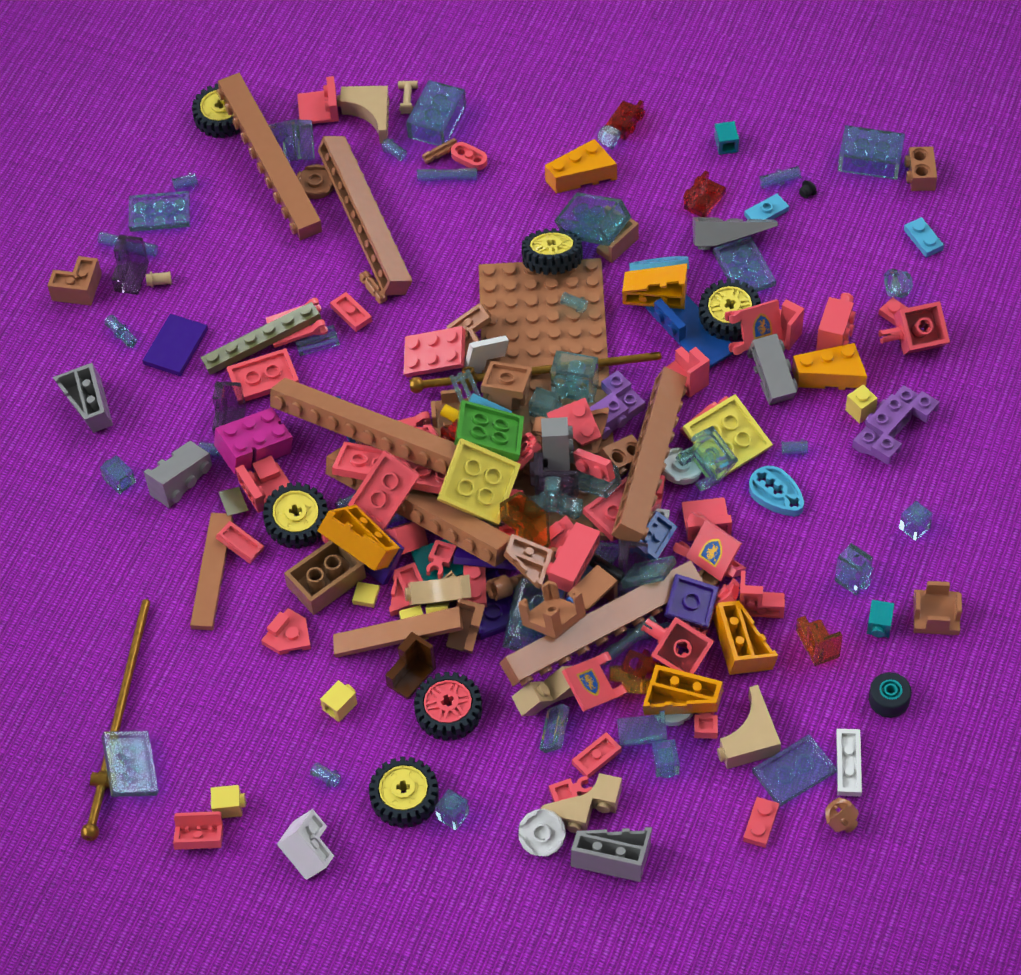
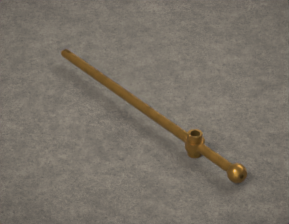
(417, 384)
(100, 779)

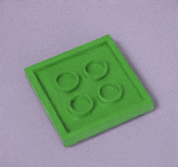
(490, 429)

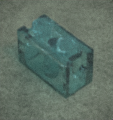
(854, 569)

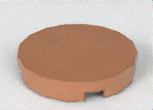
(315, 181)

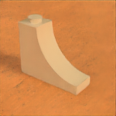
(369, 104)
(438, 590)
(754, 739)

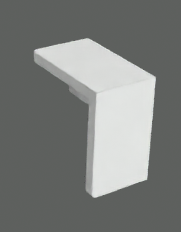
(303, 844)

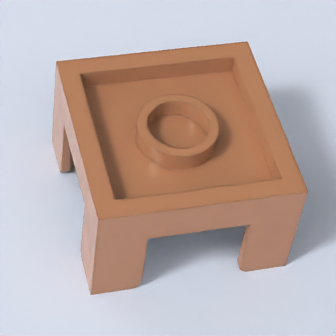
(553, 614)

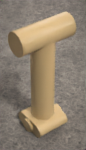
(406, 107)

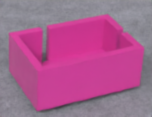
(255, 432)

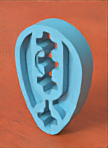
(659, 262)
(782, 482)

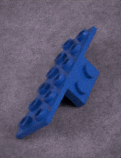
(687, 330)

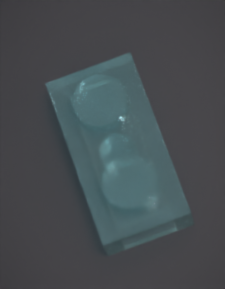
(554, 728)

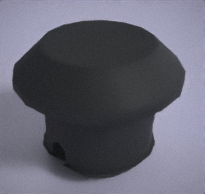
(807, 189)

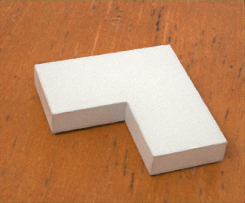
(483, 350)

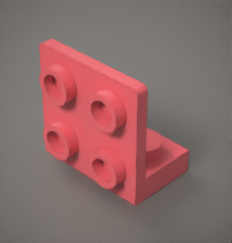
(319, 105)
(257, 491)
(714, 511)

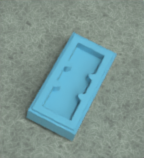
(767, 209)

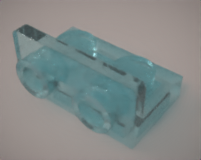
(598, 486)

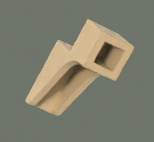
(541, 694)
(577, 810)

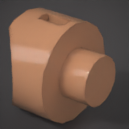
(843, 819)

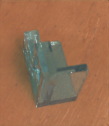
(296, 139)
(642, 729)

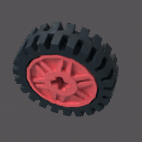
(463, 708)

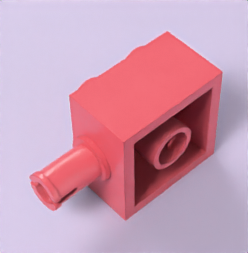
(836, 322)
(908, 331)
(670, 637)

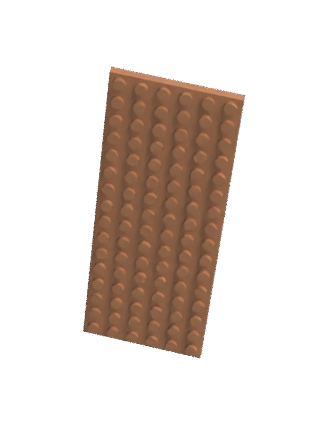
(530, 315)

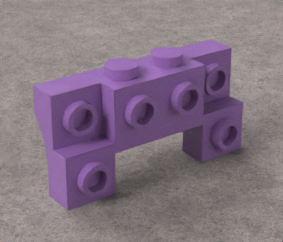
(620, 400)
(889, 419)

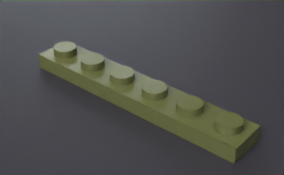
(260, 338)

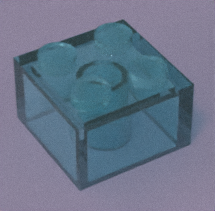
(574, 376)

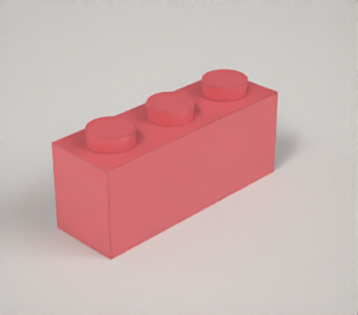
(573, 556)

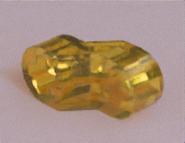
(631, 683)

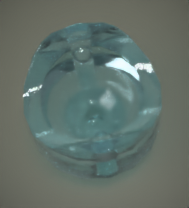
(897, 283)

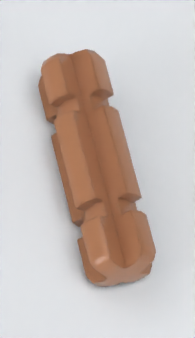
(438, 151)
(372, 286)

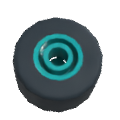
(889, 695)

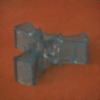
(556, 501)

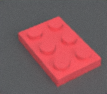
(434, 351)
(262, 373)
(385, 489)
(603, 511)

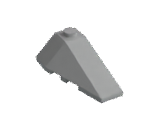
(715, 231)

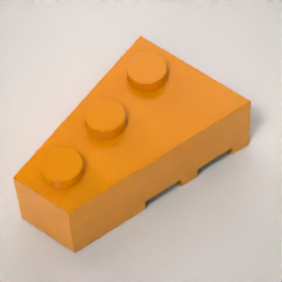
(579, 167)
(649, 285)
(830, 367)
(359, 536)
(740, 641)
(681, 693)

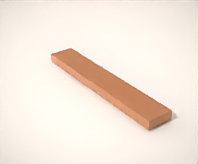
(210, 575)
(396, 631)

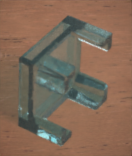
(711, 457)

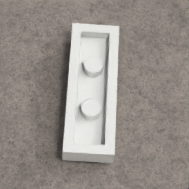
(848, 762)

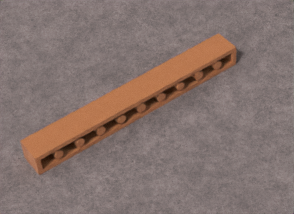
(269, 157)
(364, 216)
(363, 425)
(649, 456)
(444, 520)
(593, 628)

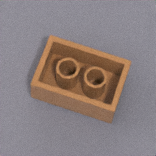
(324, 576)

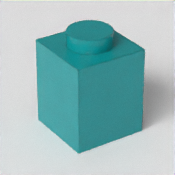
(726, 137)
(880, 618)

